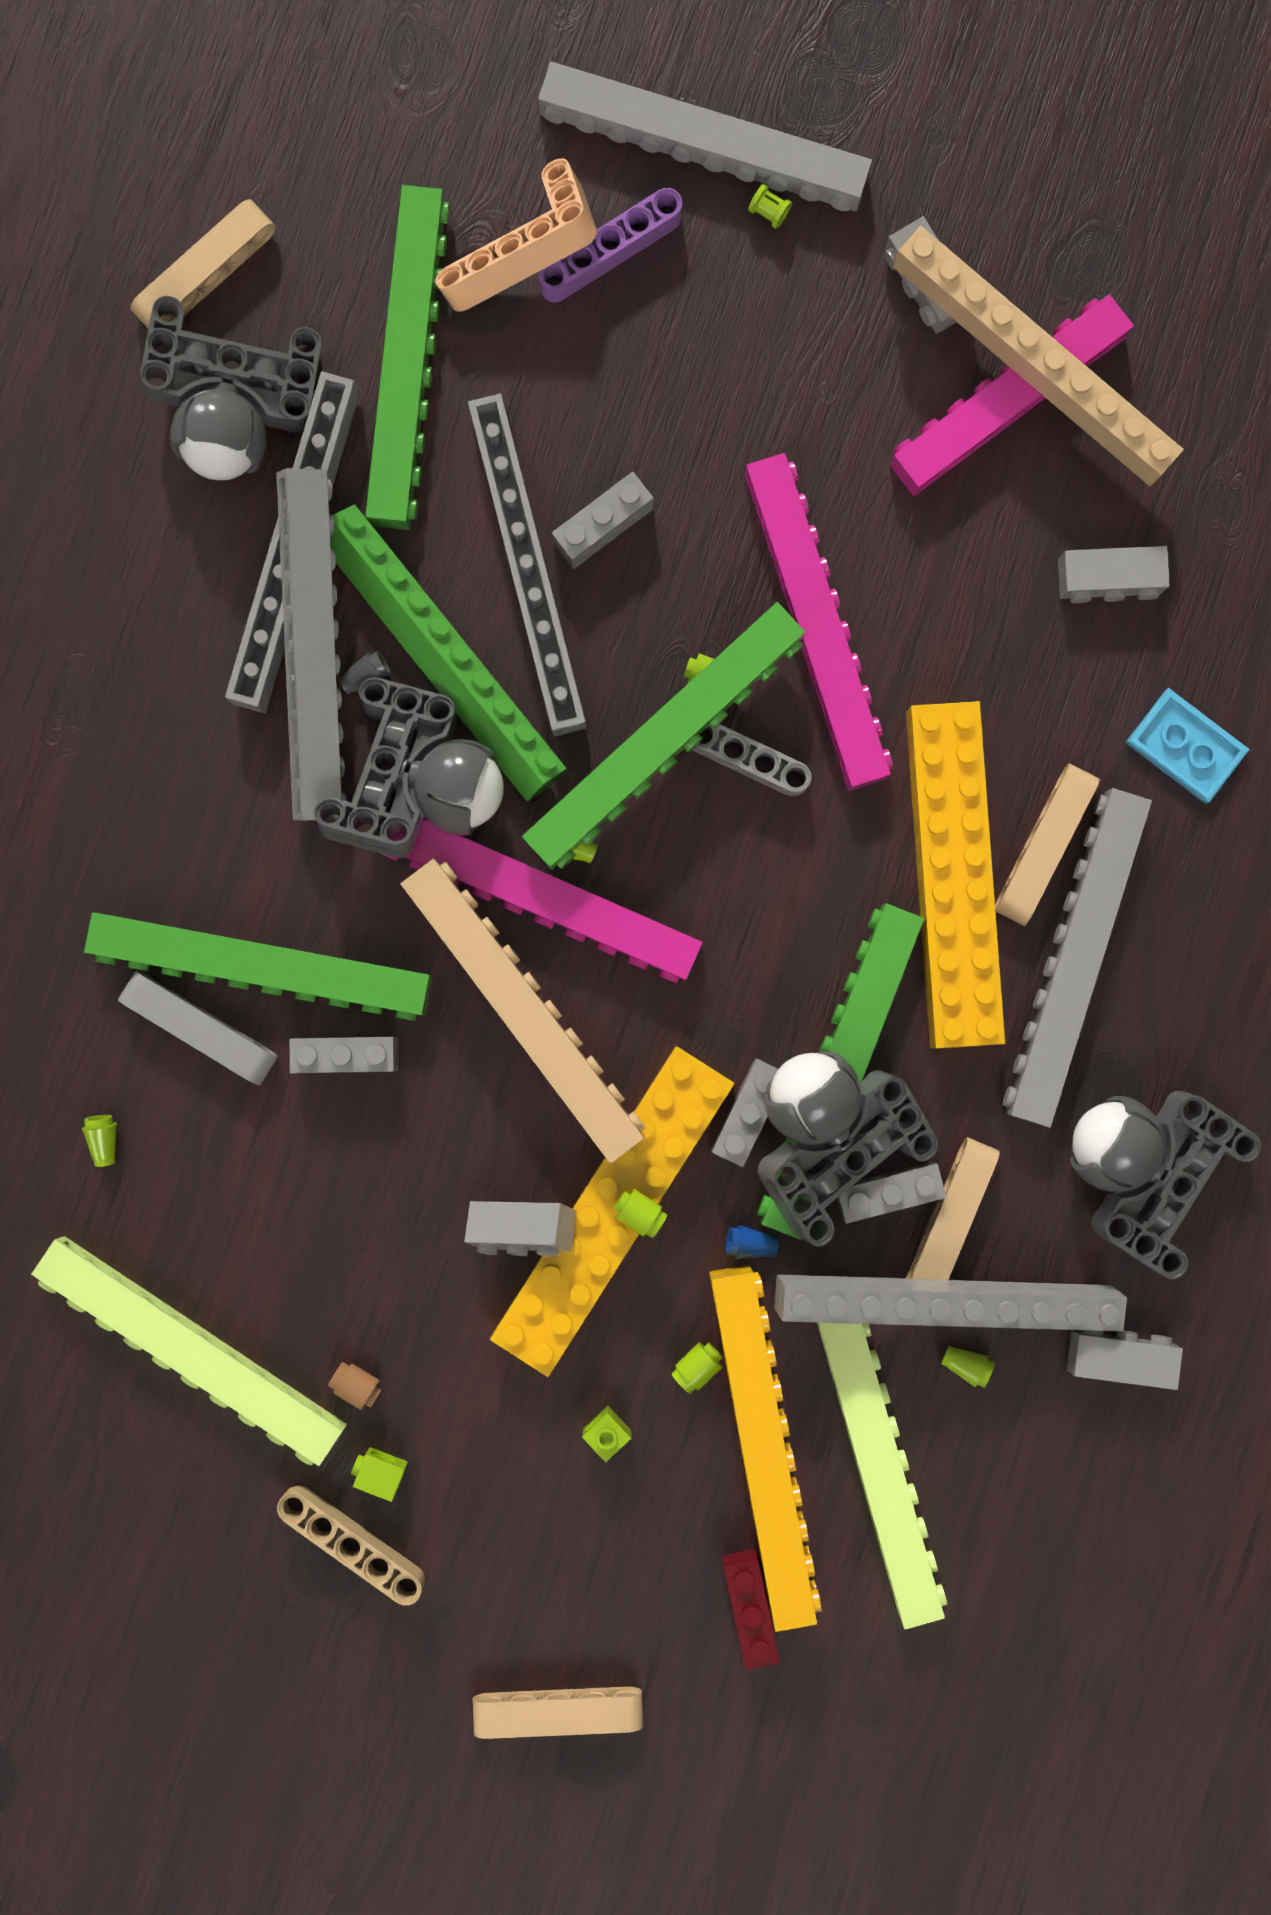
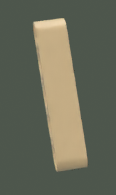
(208, 261)
(1046, 844)
(955, 1213)
(357, 1561)
(557, 1712)

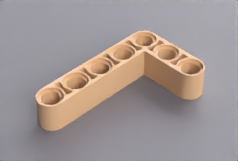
(527, 248)

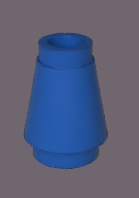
(749, 1243)

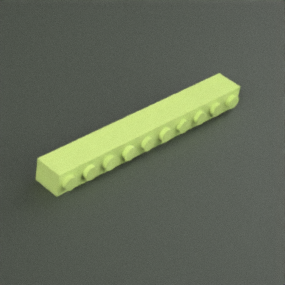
(189, 1350)
(882, 1473)

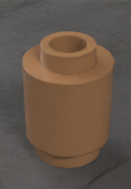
(355, 1385)

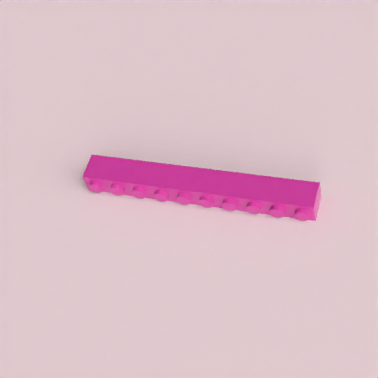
(815, 608)
(557, 903)

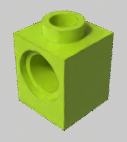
(606, 1433)
(378, 1473)

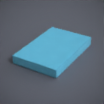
(1187, 746)

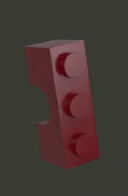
(750, 1609)

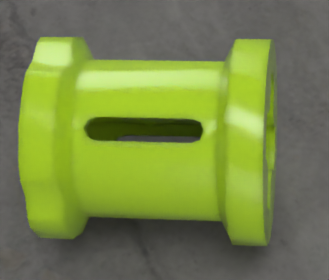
(770, 206)

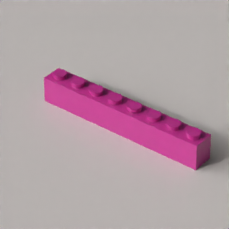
(1002, 401)

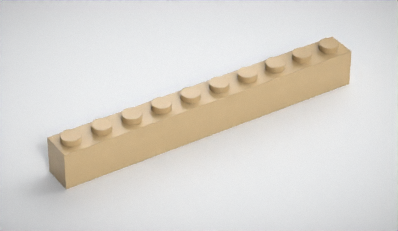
(1036, 356)
(523, 1010)

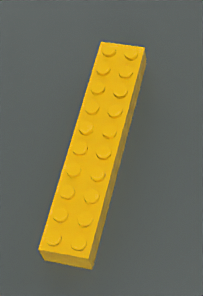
(955, 875)
(567, 1286)
(763, 1449)

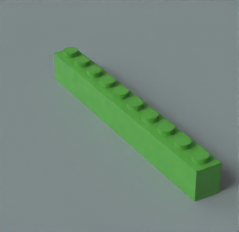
(406, 358)
(442, 654)
(665, 736)
(258, 964)
(865, 1007)

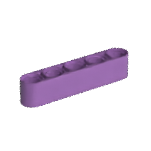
(618, 231)

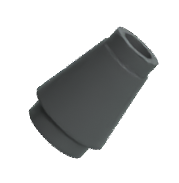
(367, 667)

